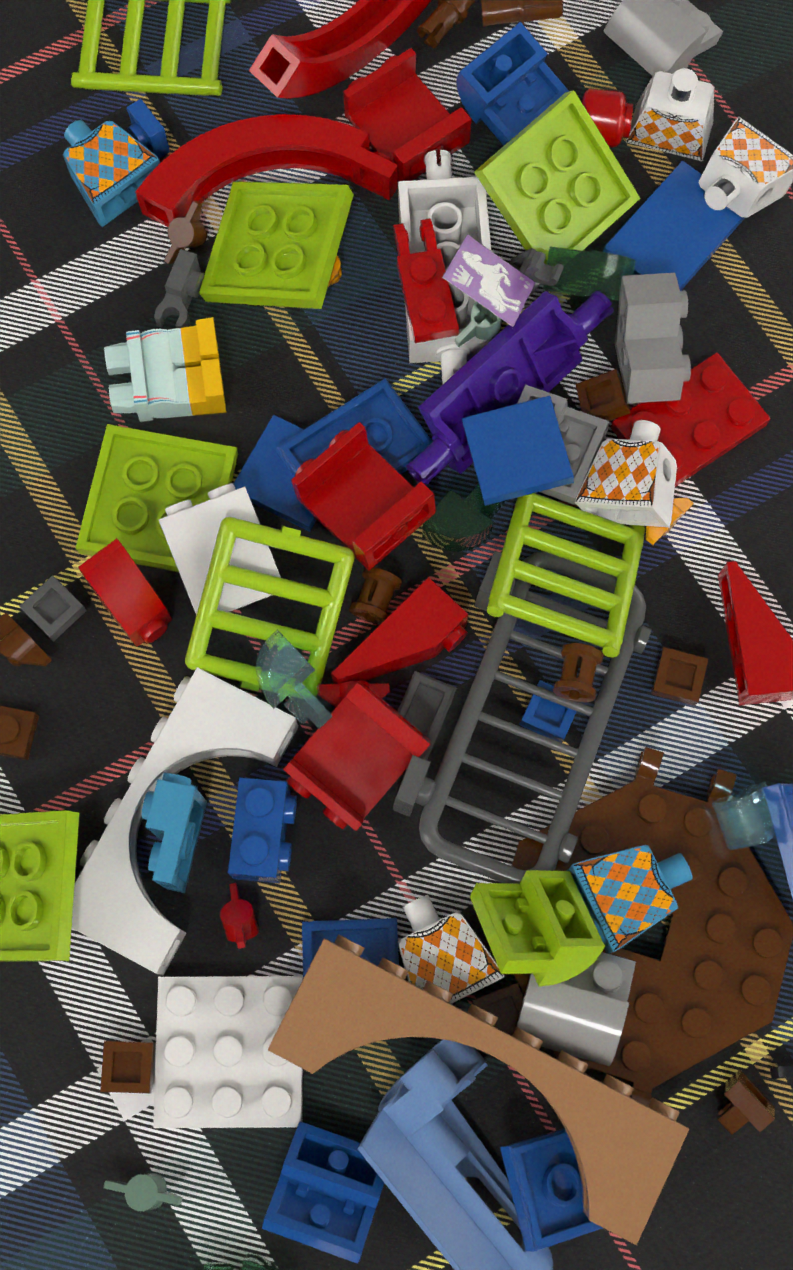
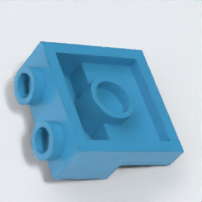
(176, 817)

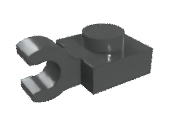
(532, 265)
(180, 287)

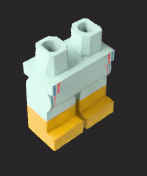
(170, 372)

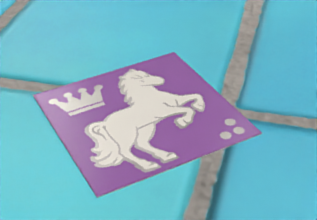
(489, 280)

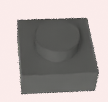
(53, 608)

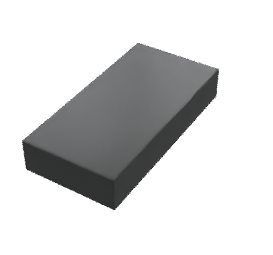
(427, 706)

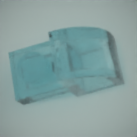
(281, 674)
(744, 817)

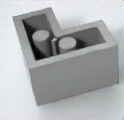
(651, 338)

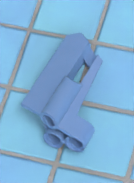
(429, 1149)

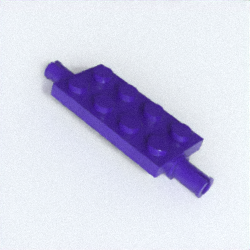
(532, 353)

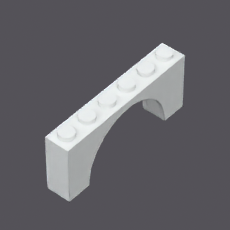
(205, 724)

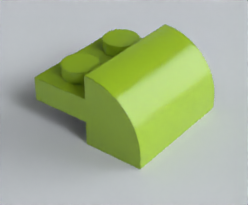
(538, 926)

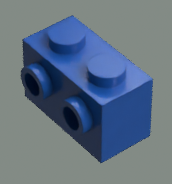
(260, 830)

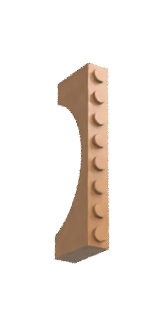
(617, 1141)

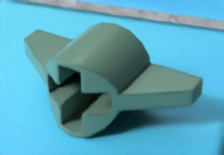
(482, 325)
(145, 1191)

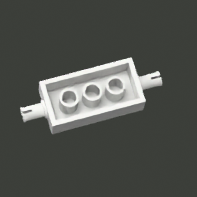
(455, 210)

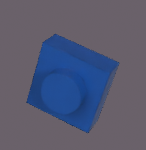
(147, 129)
(547, 717)

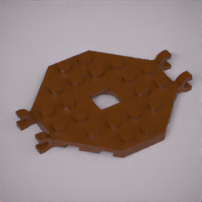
(722, 941)

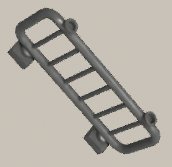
(435, 793)

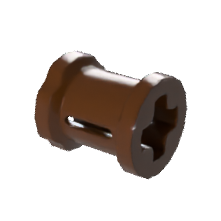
(375, 595)
(583, 657)

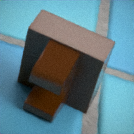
(745, 1105)

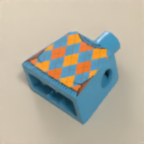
(107, 167)
(628, 891)

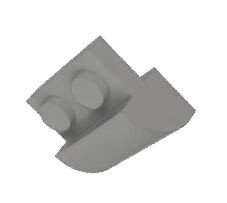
(662, 33)
(581, 438)
(583, 1012)

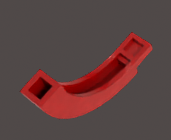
(335, 51)
(260, 146)

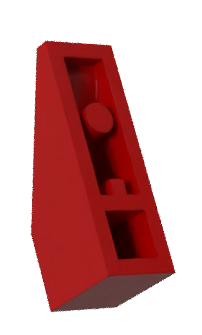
(126, 593)
(408, 636)
(757, 641)

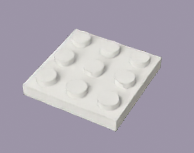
(216, 1055)

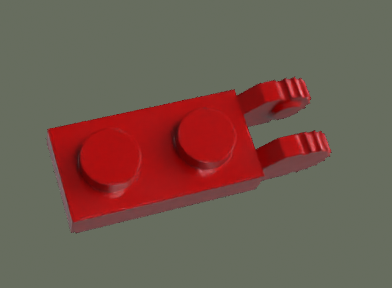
(424, 289)

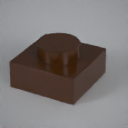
(603, 396)
(679, 676)
(17, 732)
(505, 1005)
(127, 1067)

